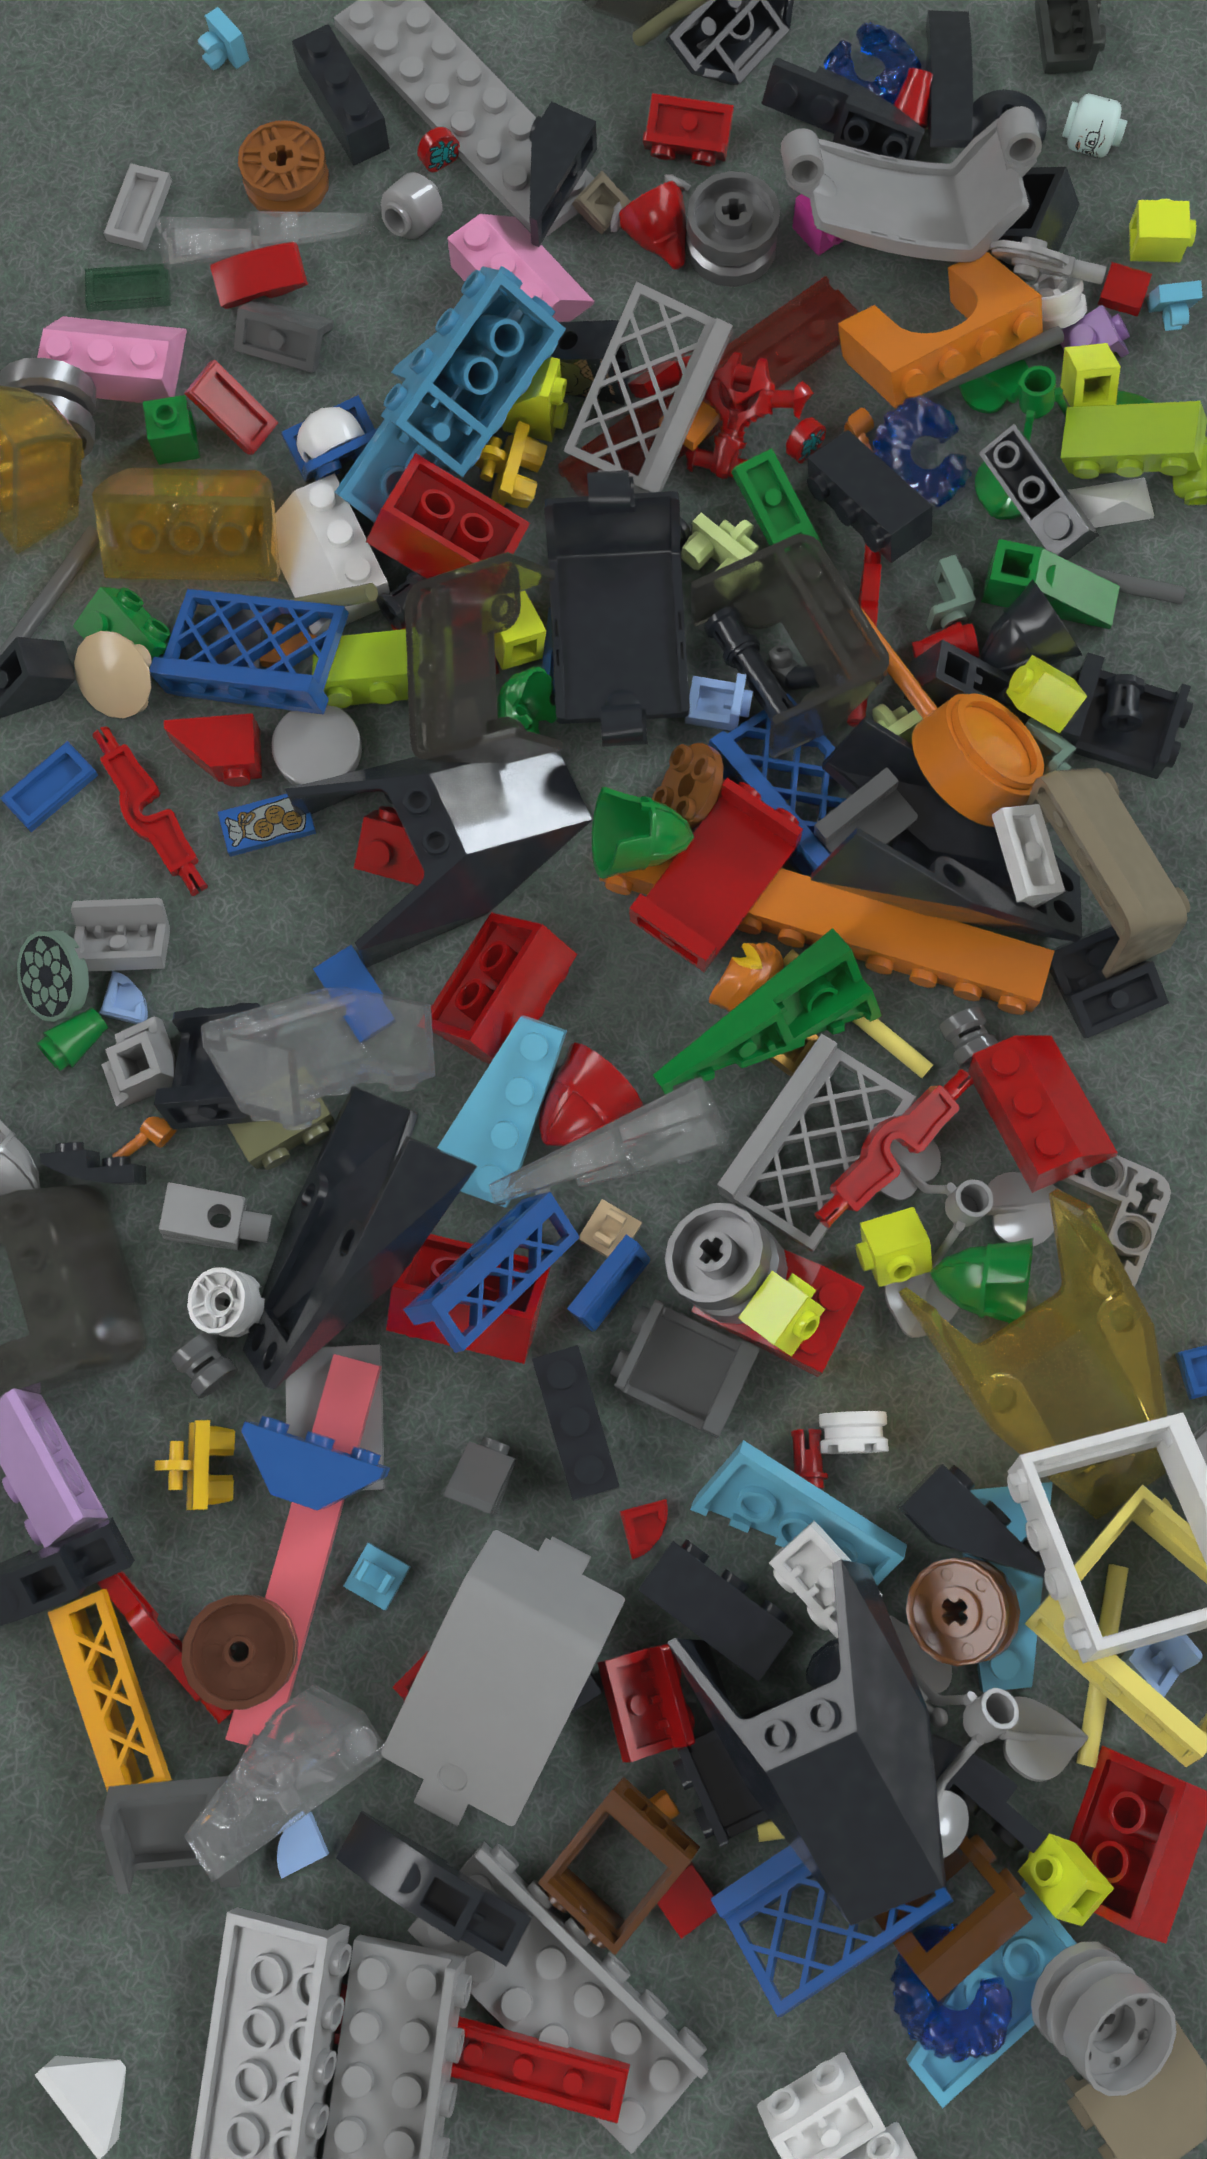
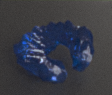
(880, 43)
(913, 420)
(949, 2032)

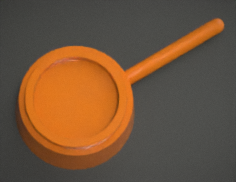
(970, 748)

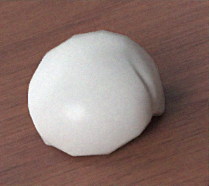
(326, 431)

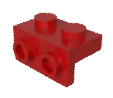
(688, 129)
(386, 848)
(647, 1702)

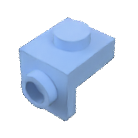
(718, 702)
(1163, 1661)

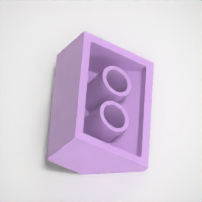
(43, 1471)

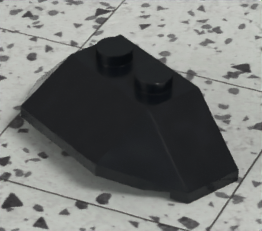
(730, 36)

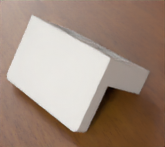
(1028, 854)

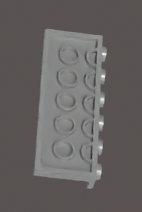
(576, 1999)
(271, 2039)
(397, 2052)

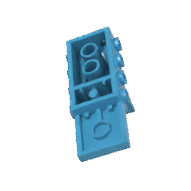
(456, 386)

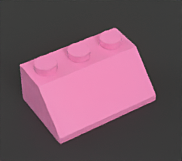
(505, 242)
(121, 358)

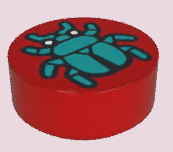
(438, 149)
(805, 439)

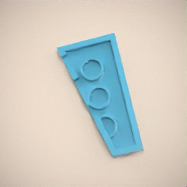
(505, 1106)
(776, 1501)
(1015, 1665)
(1020, 1964)

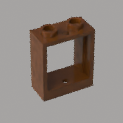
(649, 1827)
(977, 1934)

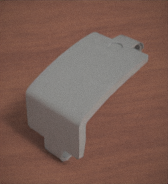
(918, 205)
(502, 1678)

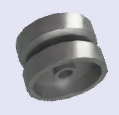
(732, 228)
(63, 385)
(722, 1259)

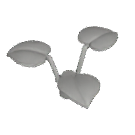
(1014, 1208)
(1034, 1735)

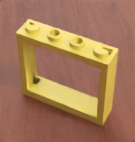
(1110, 1673)

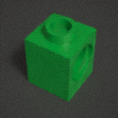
(171, 429)

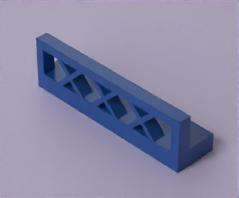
(481, 1260)

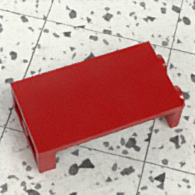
(718, 875)

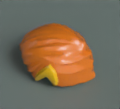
(746, 974)

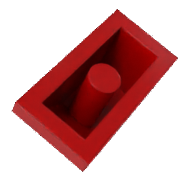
(221, 745)

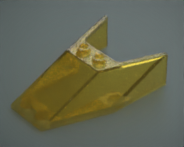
(1067, 1365)

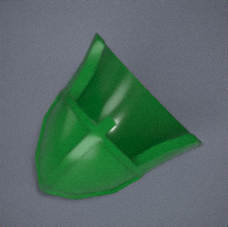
(634, 833)
(988, 1279)

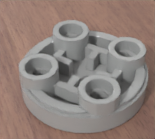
(316, 745)

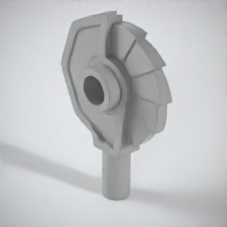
(1034, 257)

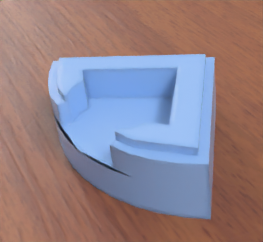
(124, 1000)
(300, 1846)

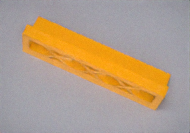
(98, 1699)

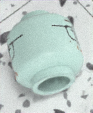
(1094, 125)

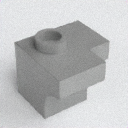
(140, 1062)

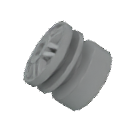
(1103, 2018)

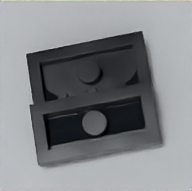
(1100, 1001)

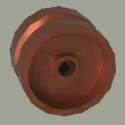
(209, 1654)

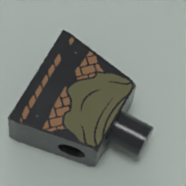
(581, 354)

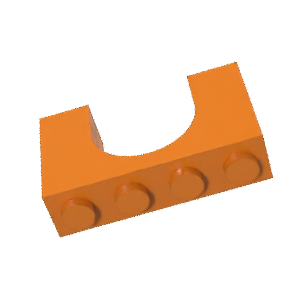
(908, 364)

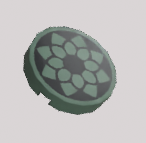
(52, 975)

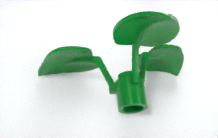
(1036, 395)

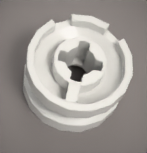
(1061, 300)
(208, 1298)
(853, 1432)

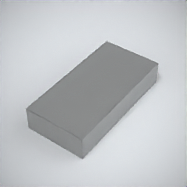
(137, 207)

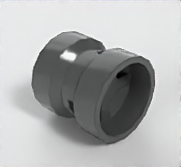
(967, 1034)
(203, 1364)

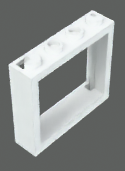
(1189, 1479)

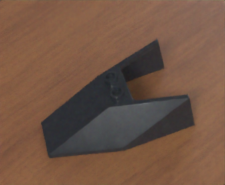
(472, 831)
(943, 860)
(351, 1230)
(844, 1764)

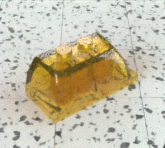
(37, 468)
(187, 525)

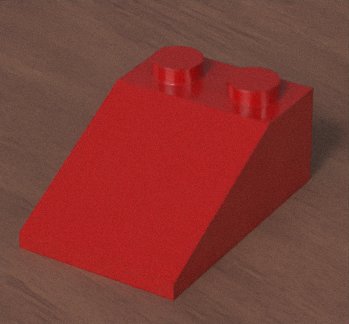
(832, 1292)

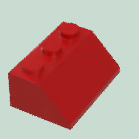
(442, 523)
(502, 976)
(1039, 1109)
(505, 1338)
(1142, 1838)

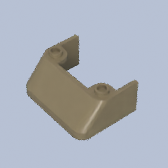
(1113, 862)

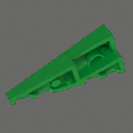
(807, 997)

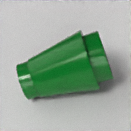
(71, 1039)

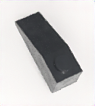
(559, 155)
(951, 671)

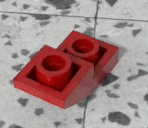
(258, 273)

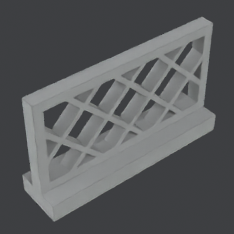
(686, 397)
(781, 1121)

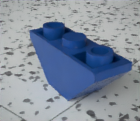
(309, 1468)

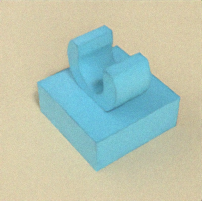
(222, 41)
(1174, 302)
(377, 1576)

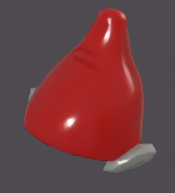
(657, 220)

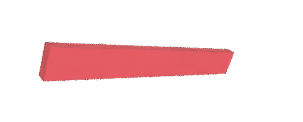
(311, 1532)

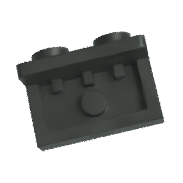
(1069, 34)

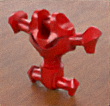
(740, 397)

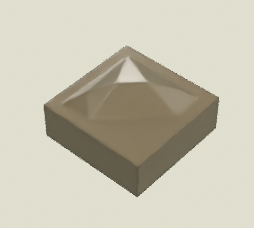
(598, 202)

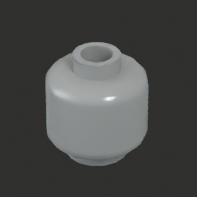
(411, 206)

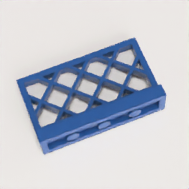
(236, 681)
(743, 768)
(776, 1881)

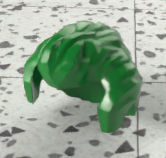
(528, 698)

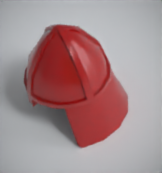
(584, 1097)

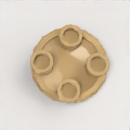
(113, 674)

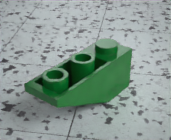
(1070, 589)

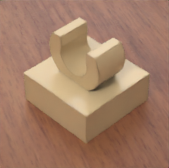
(608, 1228)

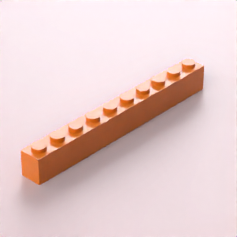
(889, 938)

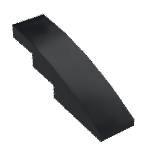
(952, 80)

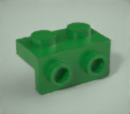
(123, 613)

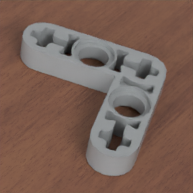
(1124, 1194)

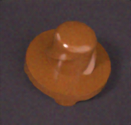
(692, 782)

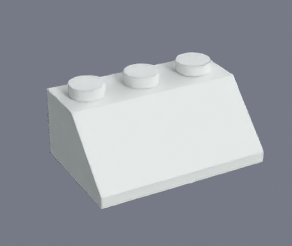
(325, 548)

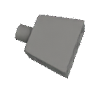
(188, 1216)

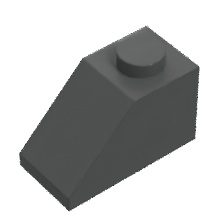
(482, 1475)

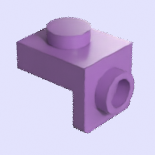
(1098, 328)

